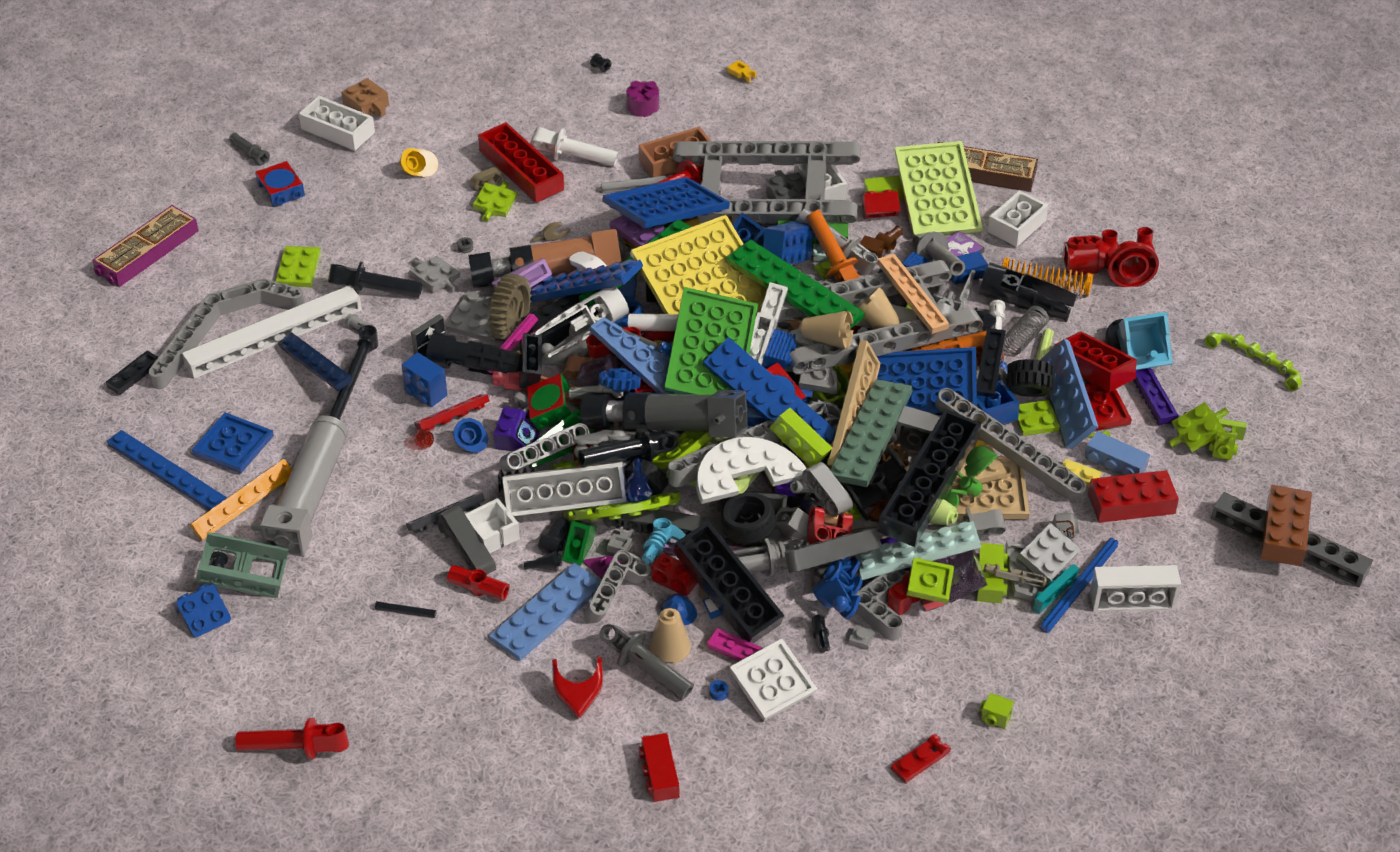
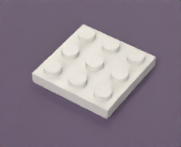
(772, 679)

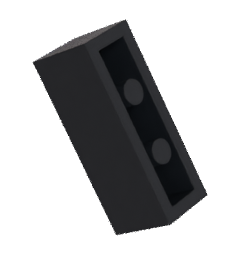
(531, 360)

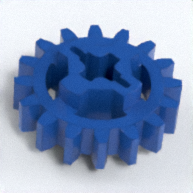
(619, 380)

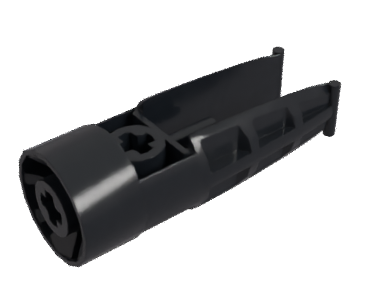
(1026, 291)
(478, 357)

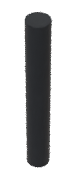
(405, 609)

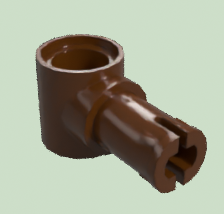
(890, 238)

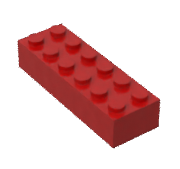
(521, 162)

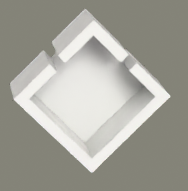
(494, 525)

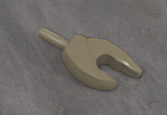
(550, 234)

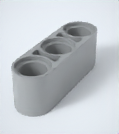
(827, 489)

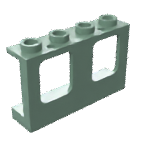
(240, 576)

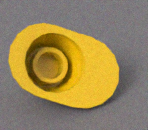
(419, 160)

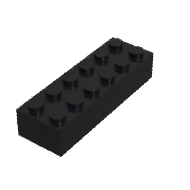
(728, 583)

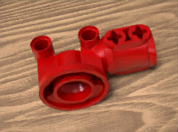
(1127, 263)

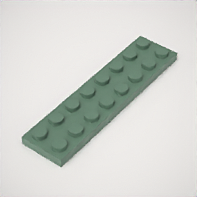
(871, 433)

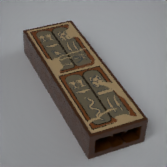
(1001, 168)

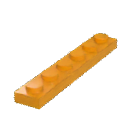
(241, 499)

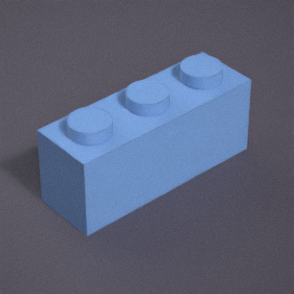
(1116, 455)

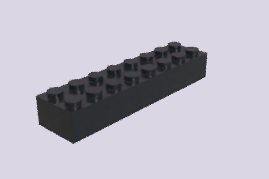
(929, 478)

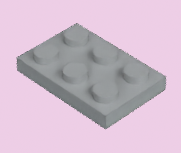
(1049, 553)

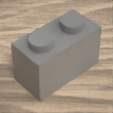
(792, 522)

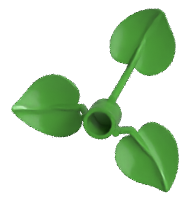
(976, 461)

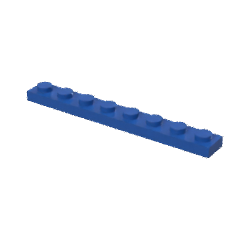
(166, 470)

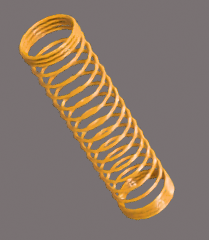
(1086, 287)

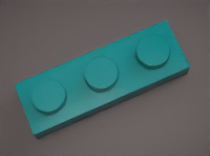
(1055, 588)

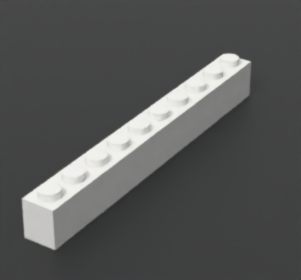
(270, 331)

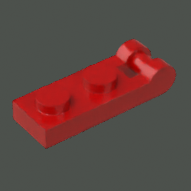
(920, 758)

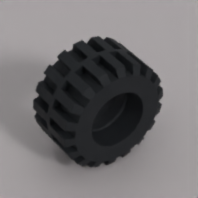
(1030, 378)

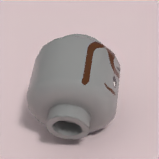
(1066, 524)

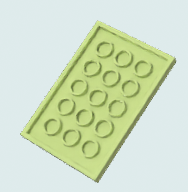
(938, 188)

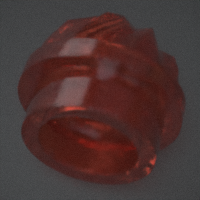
(424, 438)

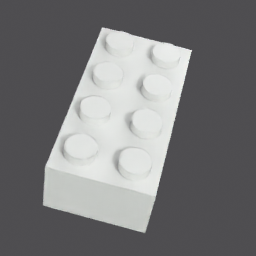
(336, 123)
(1135, 588)

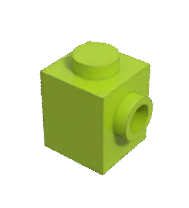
(996, 710)

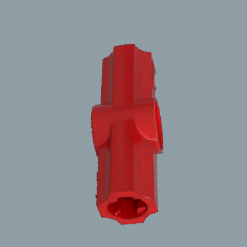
(478, 582)

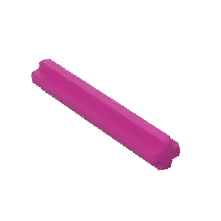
(517, 335)

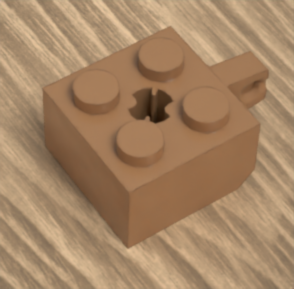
(366, 98)

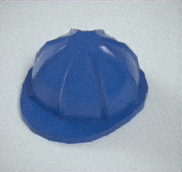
(470, 435)
(682, 605)

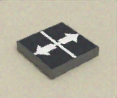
(422, 334)

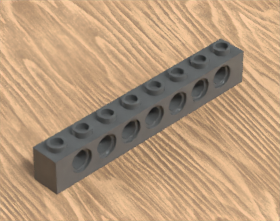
(1320, 551)

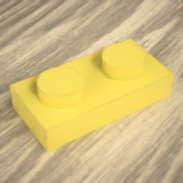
(1082, 471)

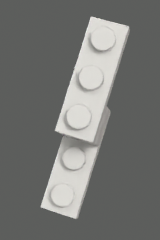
(767, 320)

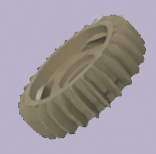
(509, 305)

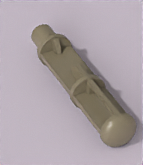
(1016, 575)

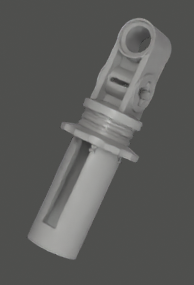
(768, 555)

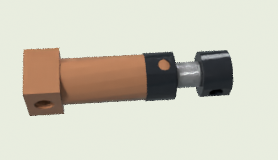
(556, 254)

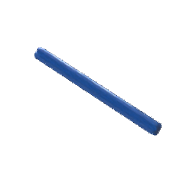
(1078, 586)

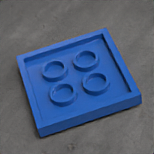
(232, 442)

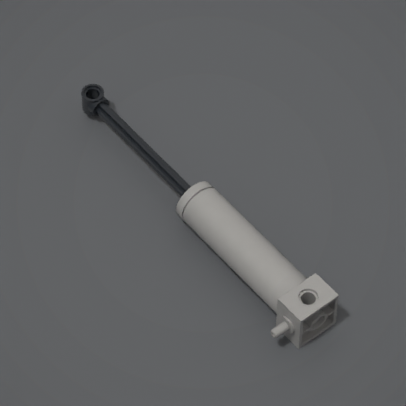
(290, 520)

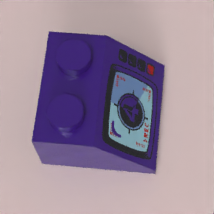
(514, 430)

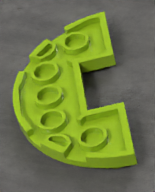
(615, 510)

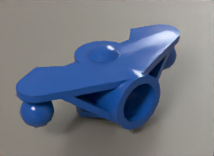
(840, 586)

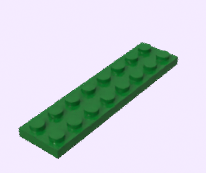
(802, 290)

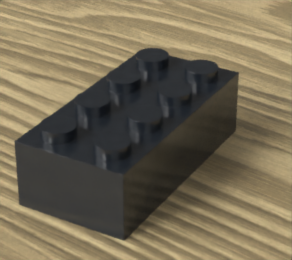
(545, 314)

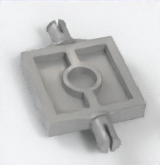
(434, 274)

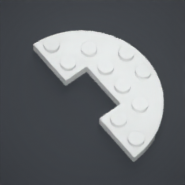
(743, 457)

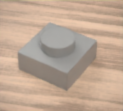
(862, 637)

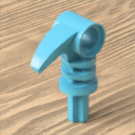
(662, 534)

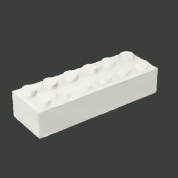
(564, 488)

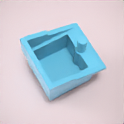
(1146, 340)

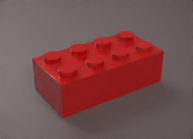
(1101, 362)
(1133, 496)

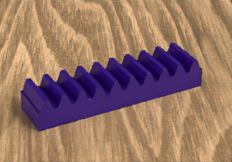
(1155, 396)

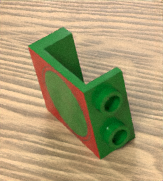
(547, 401)

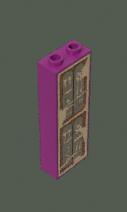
(145, 246)

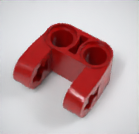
(817, 525)

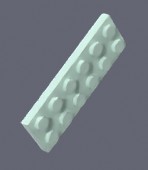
(930, 547)

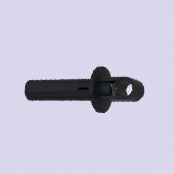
(360, 278)
(643, 445)

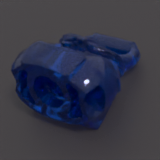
(637, 484)

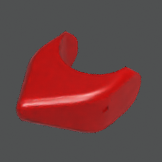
(580, 695)

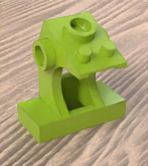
(1224, 444)

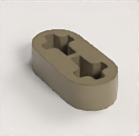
(489, 176)

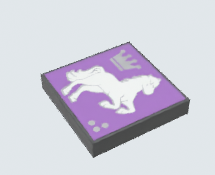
(961, 244)

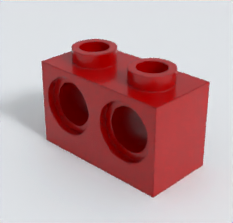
(672, 575)

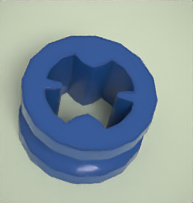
(717, 685)

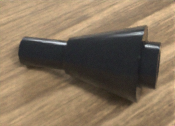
(548, 562)

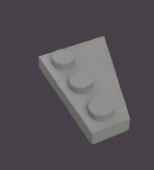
(1020, 590)

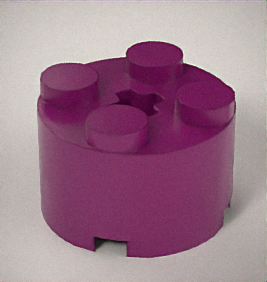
(642, 98)

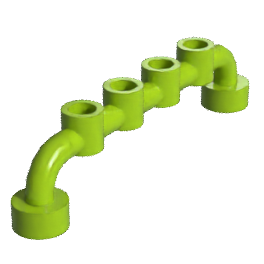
(1292, 383)

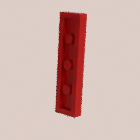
(459, 410)

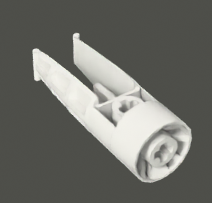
(609, 304)

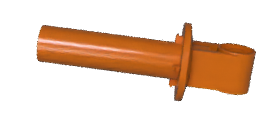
(841, 268)

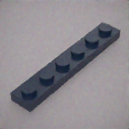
(315, 362)

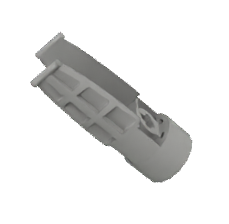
(948, 304)

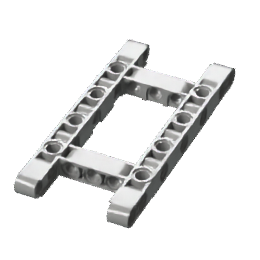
(814, 153)
(885, 339)

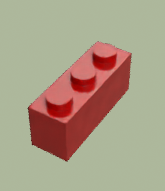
(659, 767)

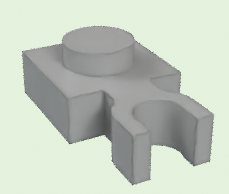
(620, 542)

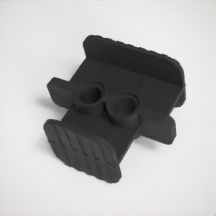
(879, 486)

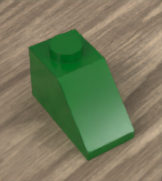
(579, 542)

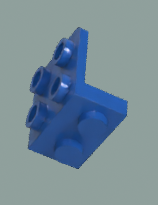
(203, 610)

